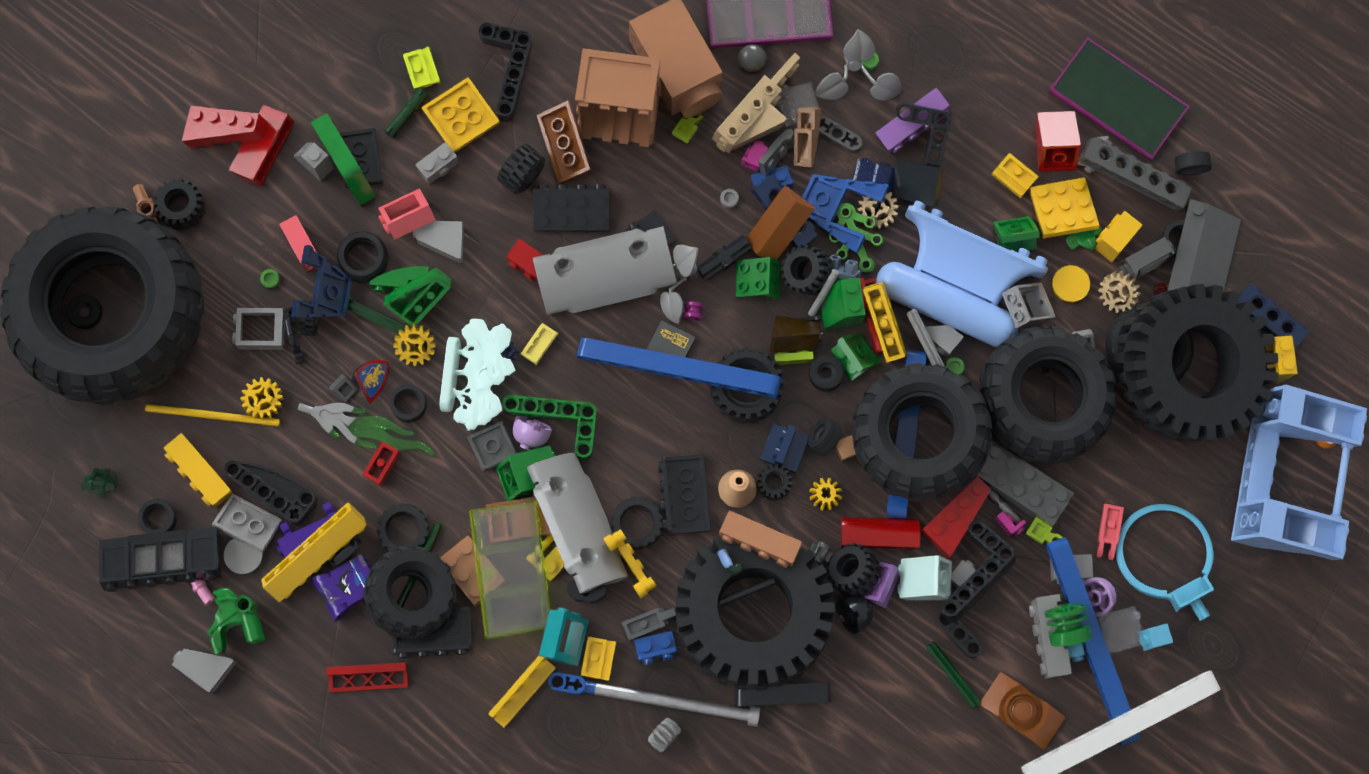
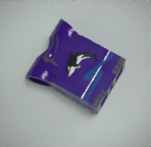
(344, 586)

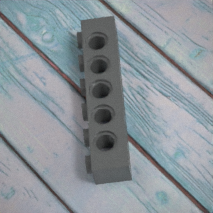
(1091, 157)

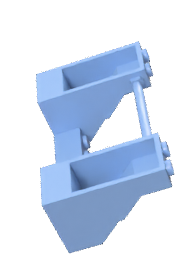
(1283, 526)

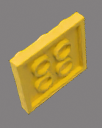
(460, 115)
(1064, 208)

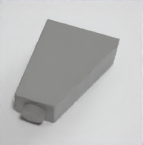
(314, 160)
(443, 238)
(203, 668)

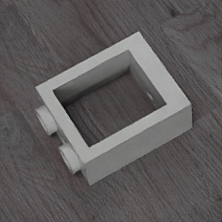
(1034, 294)
(279, 329)

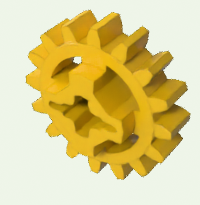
(408, 338)
(269, 401)

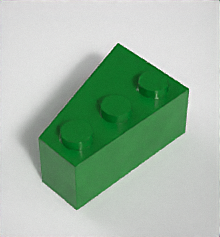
(418, 296)

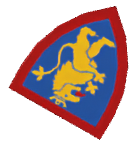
(371, 378)

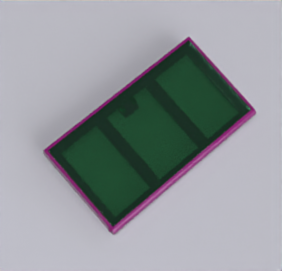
(1119, 98)

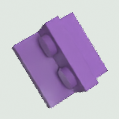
(883, 590)

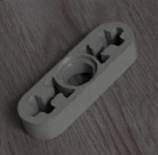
(835, 126)

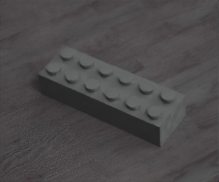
(1024, 485)

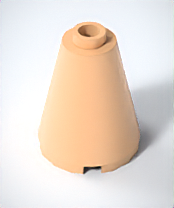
(734, 494)

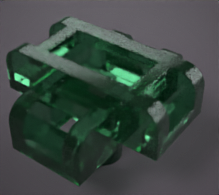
(100, 481)

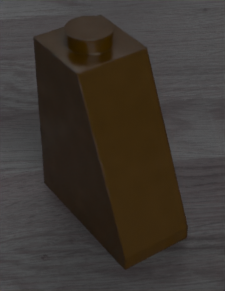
(794, 334)

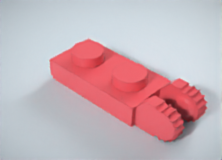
(1109, 529)

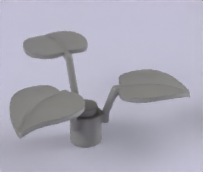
(858, 48)
(684, 266)

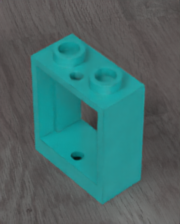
(553, 636)

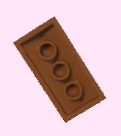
(564, 143)
(779, 224)

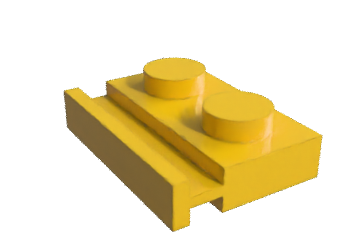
(1014, 175)
(598, 658)

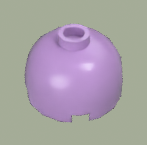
(530, 432)
(1101, 595)

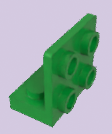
(758, 278)

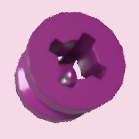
(693, 311)

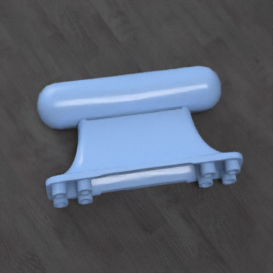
(959, 277)

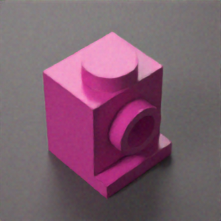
(753, 154)

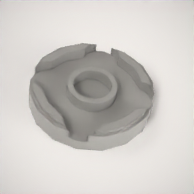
(242, 558)

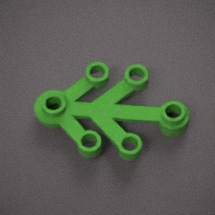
(849, 220)

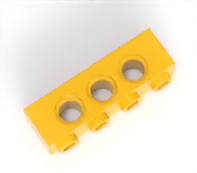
(885, 321)

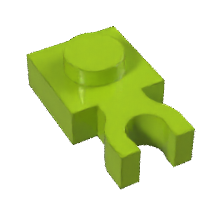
(686, 128)
(1041, 532)

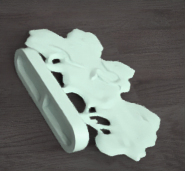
(483, 370)

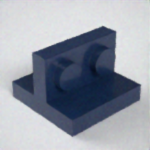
(784, 447)

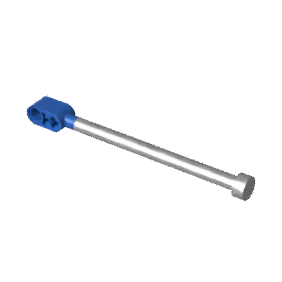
(750, 715)

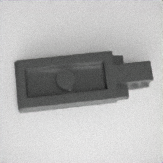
(647, 622)

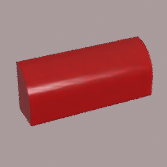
(258, 156)
(881, 532)

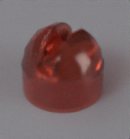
(1160, 285)

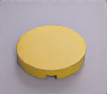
(1070, 284)

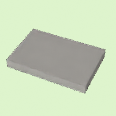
(247, 523)

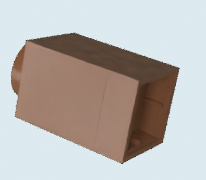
(687, 68)

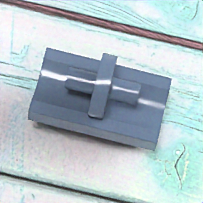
(848, 271)

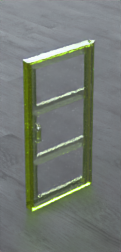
(510, 568)

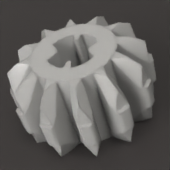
(664, 734)

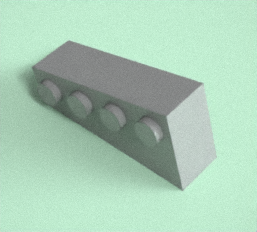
(1054, 659)

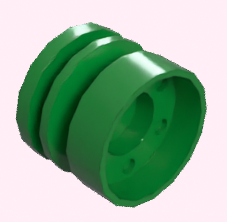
(1067, 620)

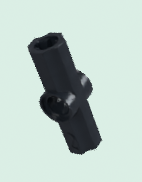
(724, 257)

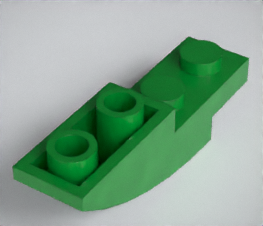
(397, 278)

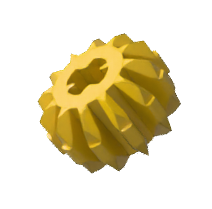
(833, 495)

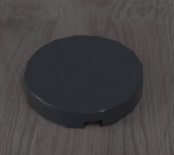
(345, 551)

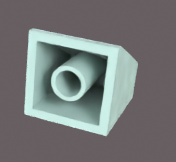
(925, 578)

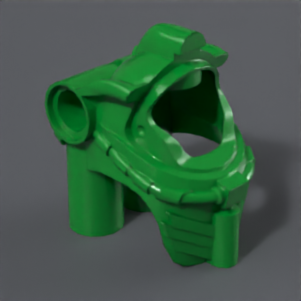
(231, 615)

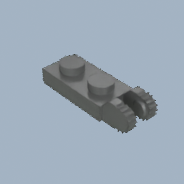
(776, 152)

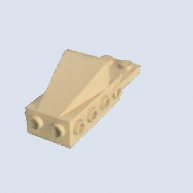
(756, 112)

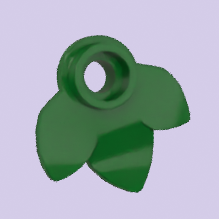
(1085, 239)

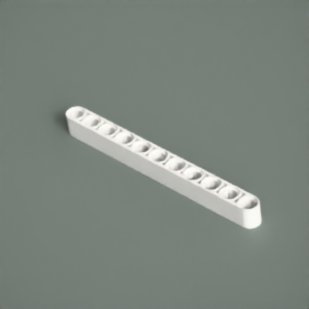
(1124, 726)

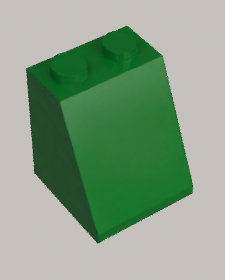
(843, 305)
(514, 472)

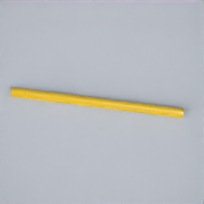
(211, 415)

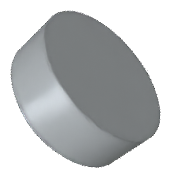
(729, 198)

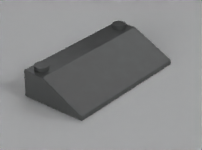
(1204, 246)

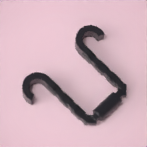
(290, 333)

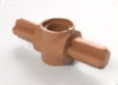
(144, 201)

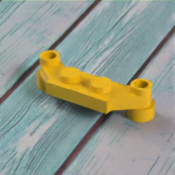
(617, 541)

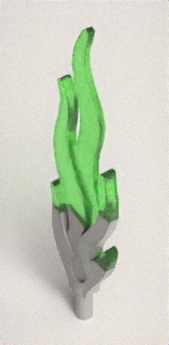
(360, 427)

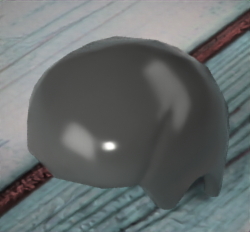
(751, 58)

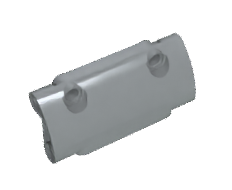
(605, 271)
(576, 521)

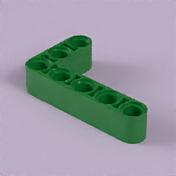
(343, 159)
(558, 414)

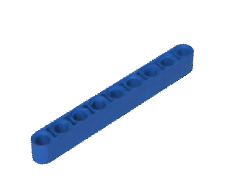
(906, 438)

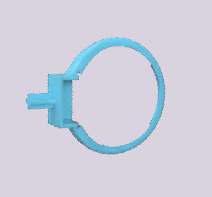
(1186, 595)

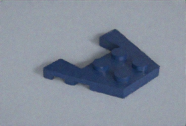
(330, 290)

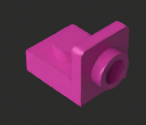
(1006, 523)

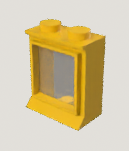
(1286, 364)

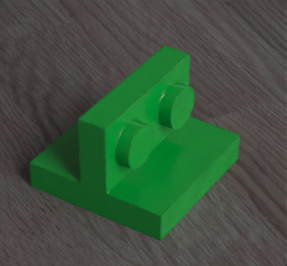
(1017, 233)
(855, 355)

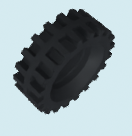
(754, 410)

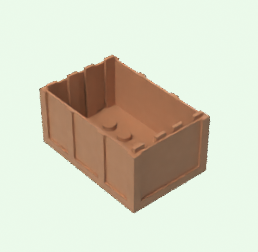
(618, 97)

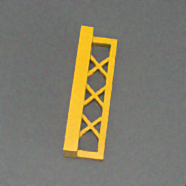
(522, 691)

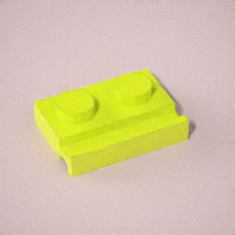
(421, 68)

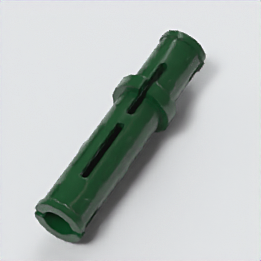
(411, 106)

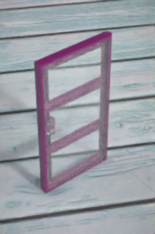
(767, 22)

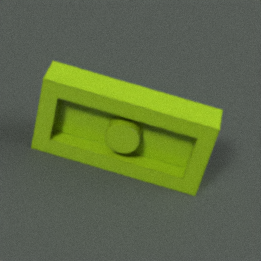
(800, 357)

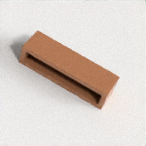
(760, 538)

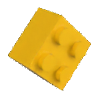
(1119, 234)

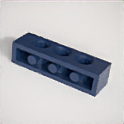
(762, 194)
(1282, 317)

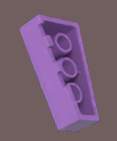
(899, 132)

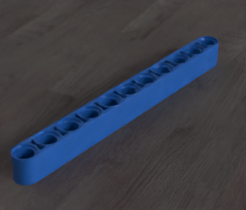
(679, 367)
(1096, 648)

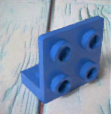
(655, 647)

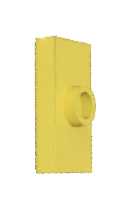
(539, 343)

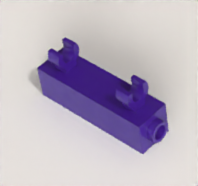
(292, 540)

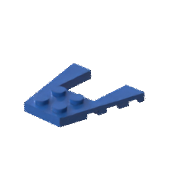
(827, 195)

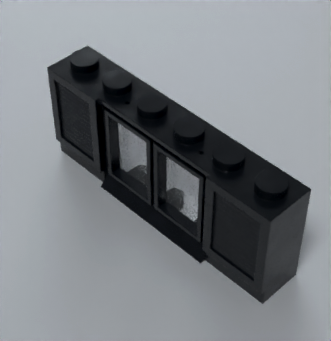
(160, 559)

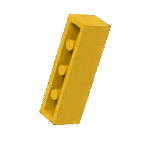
(198, 471)

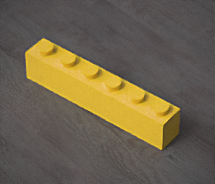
(314, 552)

